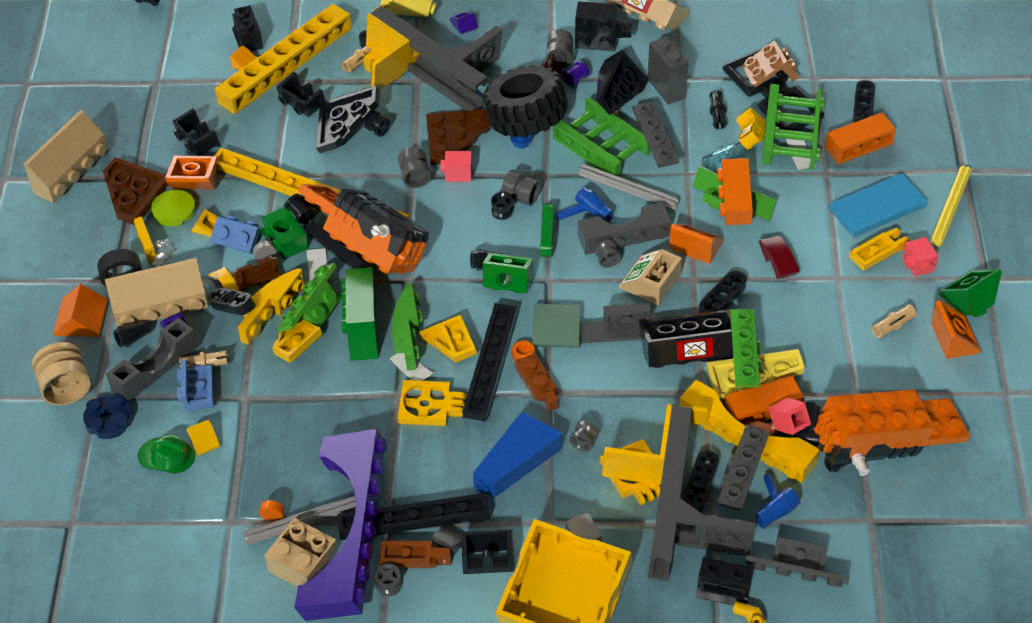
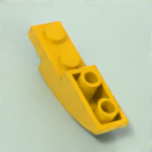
(271, 299)

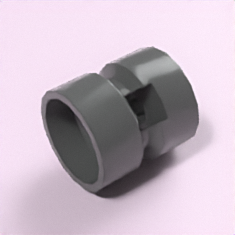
(560, 46)
(414, 167)
(524, 188)

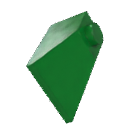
(973, 291)

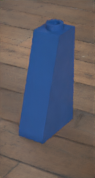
(516, 454)

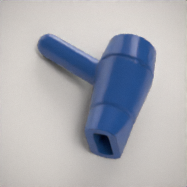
(590, 202)
(779, 505)

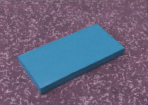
(878, 204)

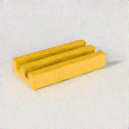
(145, 240)

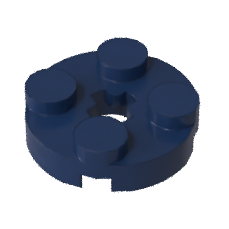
(108, 404)

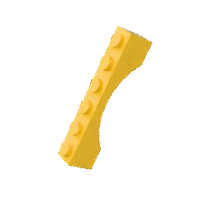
(788, 455)

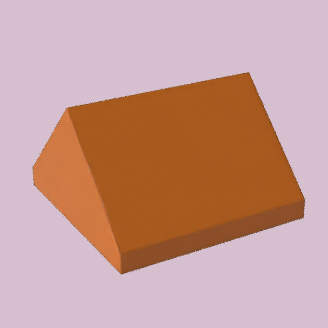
(192, 172)
(694, 242)
(81, 313)
(953, 331)

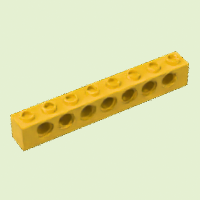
(283, 59)

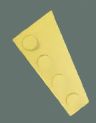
(774, 366)

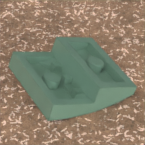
(556, 326)

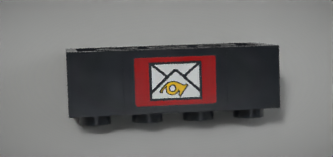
(687, 338)

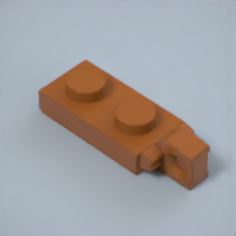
(537, 381)
(413, 554)

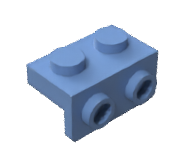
(234, 234)
(196, 386)

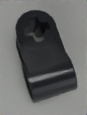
(301, 208)

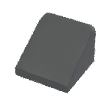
(448, 538)

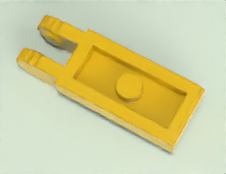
(878, 249)

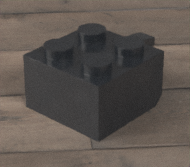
(599, 26)

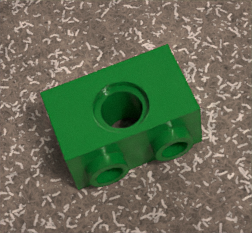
(284, 233)
(519, 269)

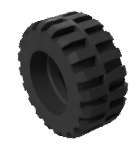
(525, 101)

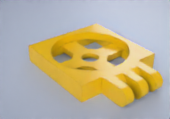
(450, 406)
(639, 488)

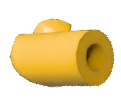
(751, 613)

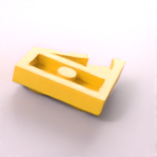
(450, 339)
(296, 340)

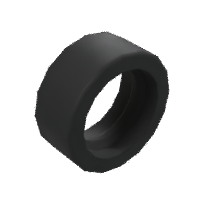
(117, 258)

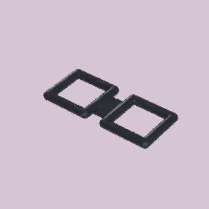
(764, 89)

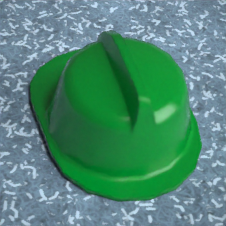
(166, 454)

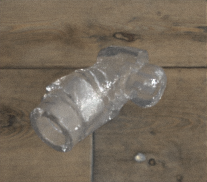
(166, 250)

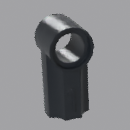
(808, 433)

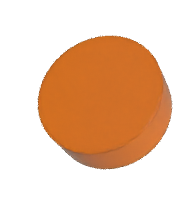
(522, 349)
(271, 510)

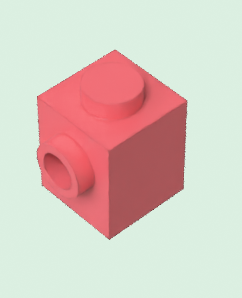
(457, 166)
(920, 256)
(789, 416)

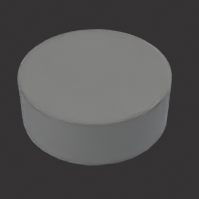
(264, 250)

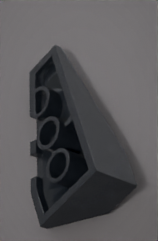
(619, 82)

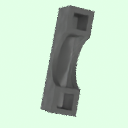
(650, 225)
(133, 377)

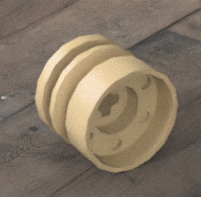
(61, 373)

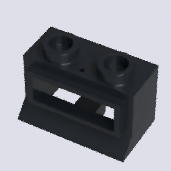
(246, 29)
(290, 86)
(188, 122)
(487, 543)
(727, 577)

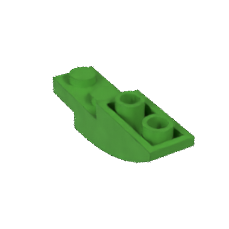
(406, 325)

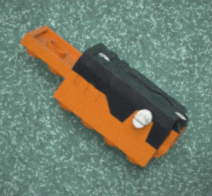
(369, 227)
(884, 426)

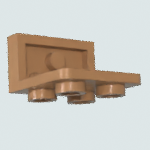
(769, 62)

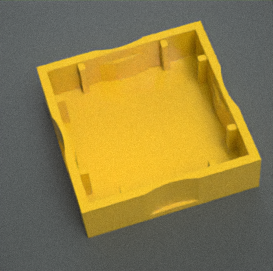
(564, 579)

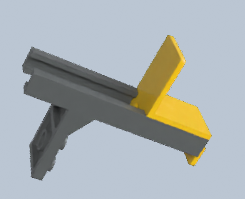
(401, 49)
(667, 470)

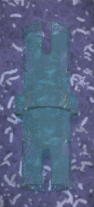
(723, 153)

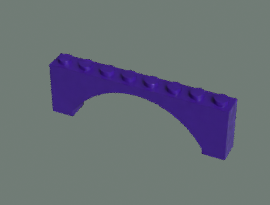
(342, 584)

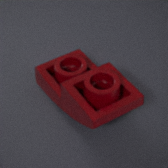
(780, 256)

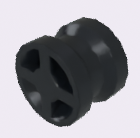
(377, 123)
(502, 206)

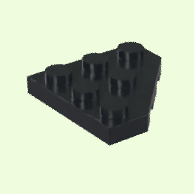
(343, 116)

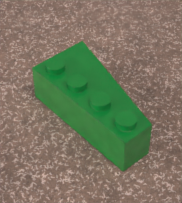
(359, 313)

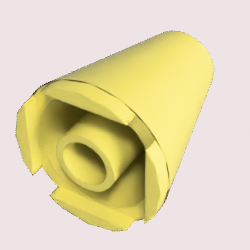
(415, 8)

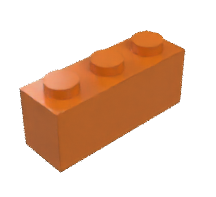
(860, 138)
(735, 191)
(754, 403)

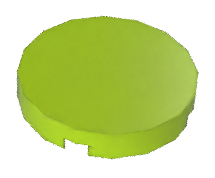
(173, 207)

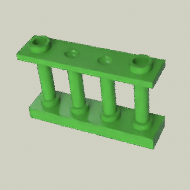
(773, 133)
(597, 154)

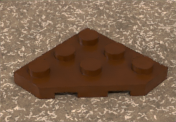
(454, 131)
(132, 188)

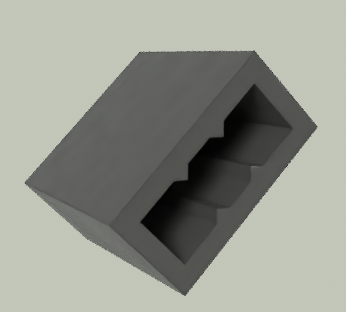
(667, 70)

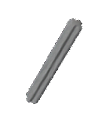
(628, 186)
(309, 517)

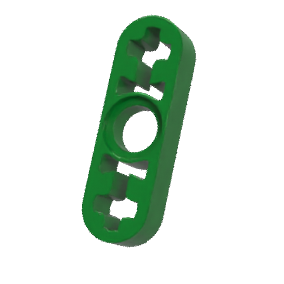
(547, 230)

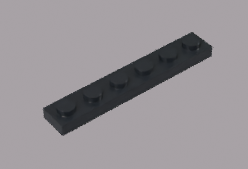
(489, 362)
(423, 514)

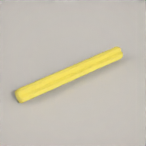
(951, 206)

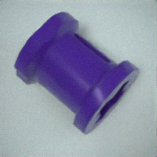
(577, 72)

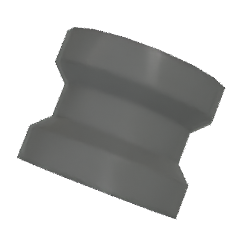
(607, 253)
(584, 436)
(385, 573)

